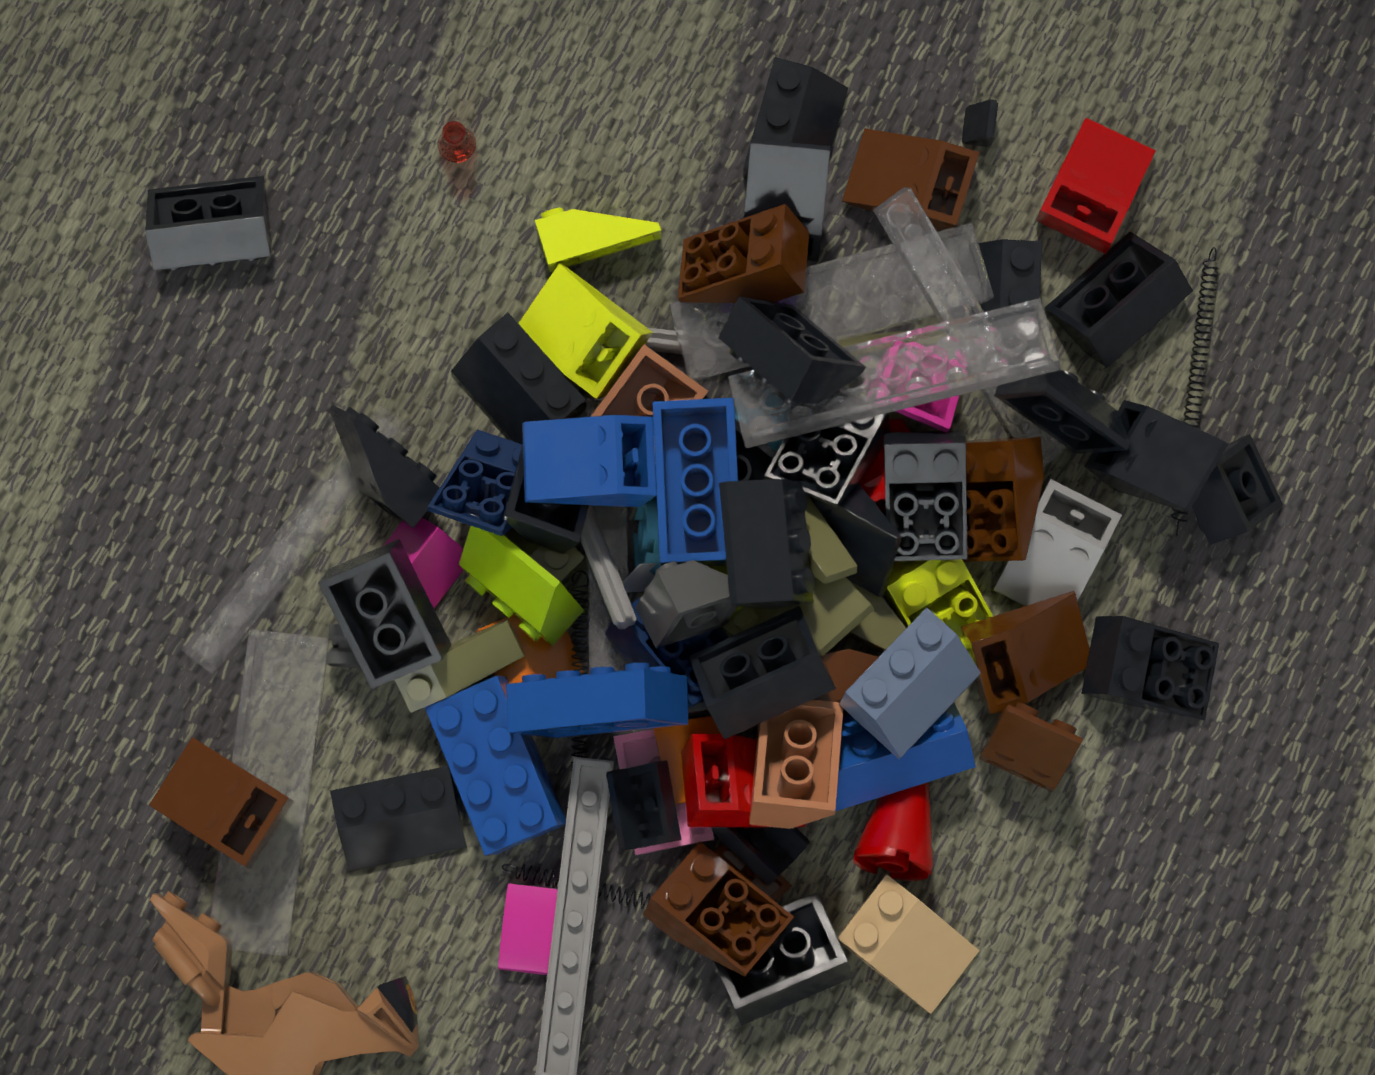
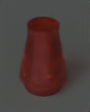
(456, 150)

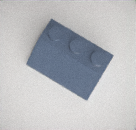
(911, 683)

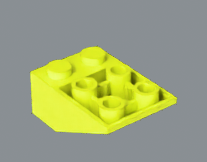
(583, 331)
(939, 586)

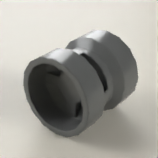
(341, 653)

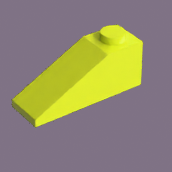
(583, 235)

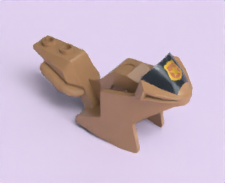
(283, 1025)

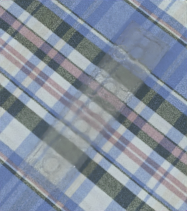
(840, 296)
(909, 372)
(278, 746)

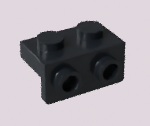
(643, 805)
(764, 849)

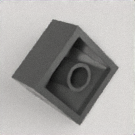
(684, 602)

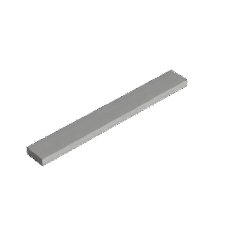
(574, 918)

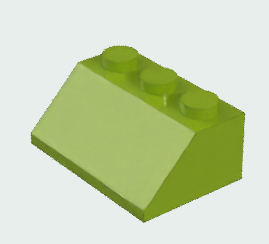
(518, 585)

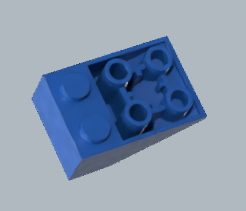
(590, 461)

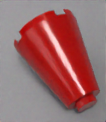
(899, 836)

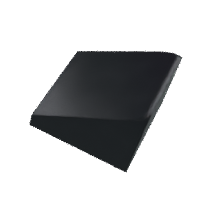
(980, 123)

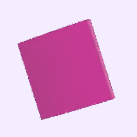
(527, 929)

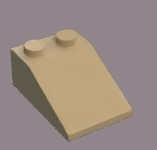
(907, 944)

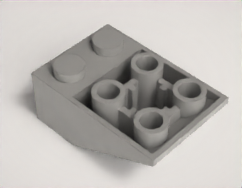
(1063, 547)

